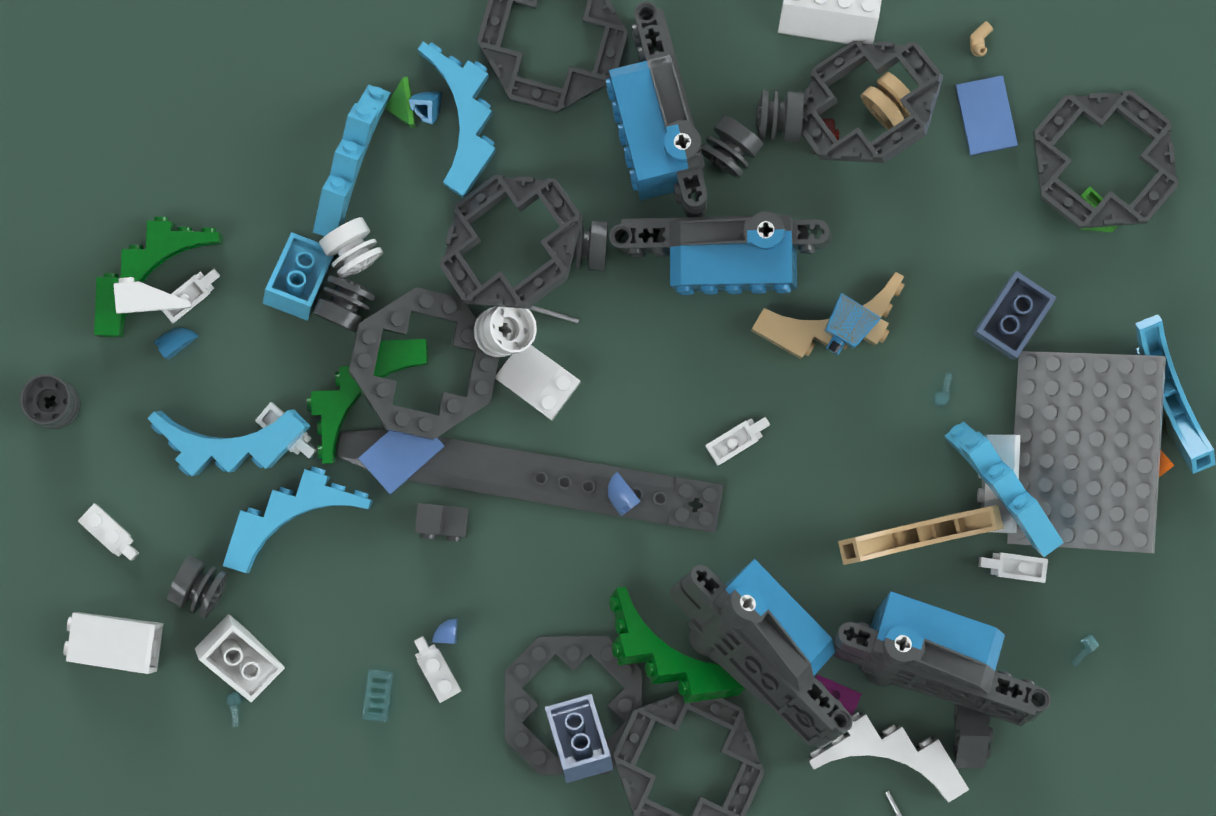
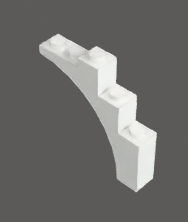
(895, 744)

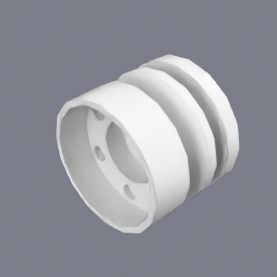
(349, 245)
(516, 328)

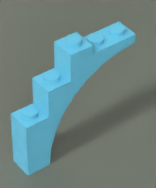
(465, 84)
(348, 159)
(1180, 420)
(199, 450)
(1006, 486)
(254, 530)

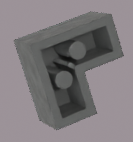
(441, 520)
(971, 738)

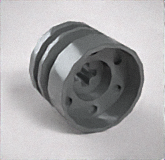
(780, 115)
(729, 149)
(592, 246)
(344, 303)
(36, 400)
(195, 586)

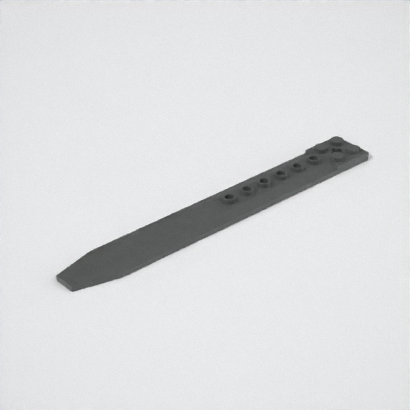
(554, 480)

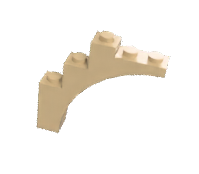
(797, 335)
(920, 534)

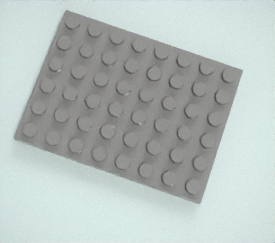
(1092, 446)

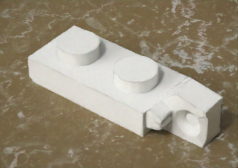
(194, 291)
(270, 415)
(736, 440)
(108, 532)
(1016, 566)
(436, 670)

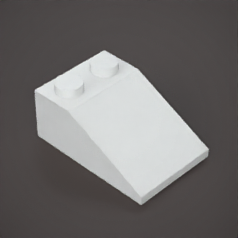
(139, 297)
(538, 381)
(238, 658)

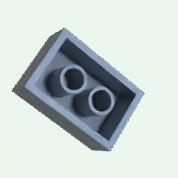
(1014, 315)

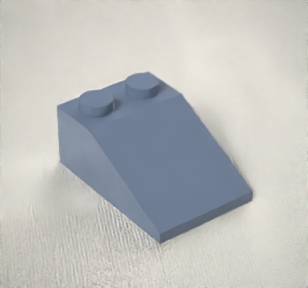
(579, 738)

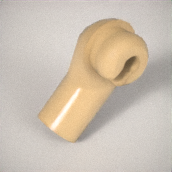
(977, 41)

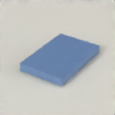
(986, 115)
(398, 458)

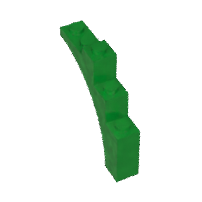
(139, 263)
(335, 404)
(664, 664)

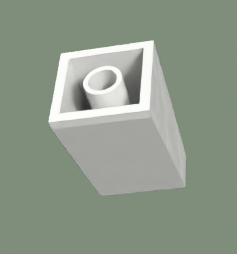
(113, 642)

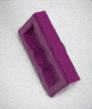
(847, 696)

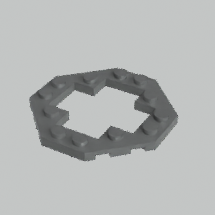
(578, 82)
(855, 145)
(1111, 210)
(558, 244)
(380, 391)
(573, 652)
(670, 713)

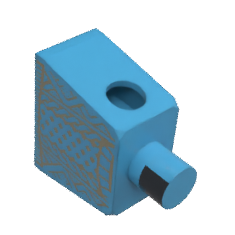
(849, 324)

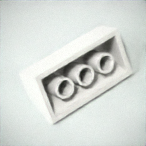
(831, 19)
(1009, 451)

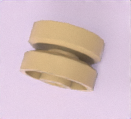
(885, 100)

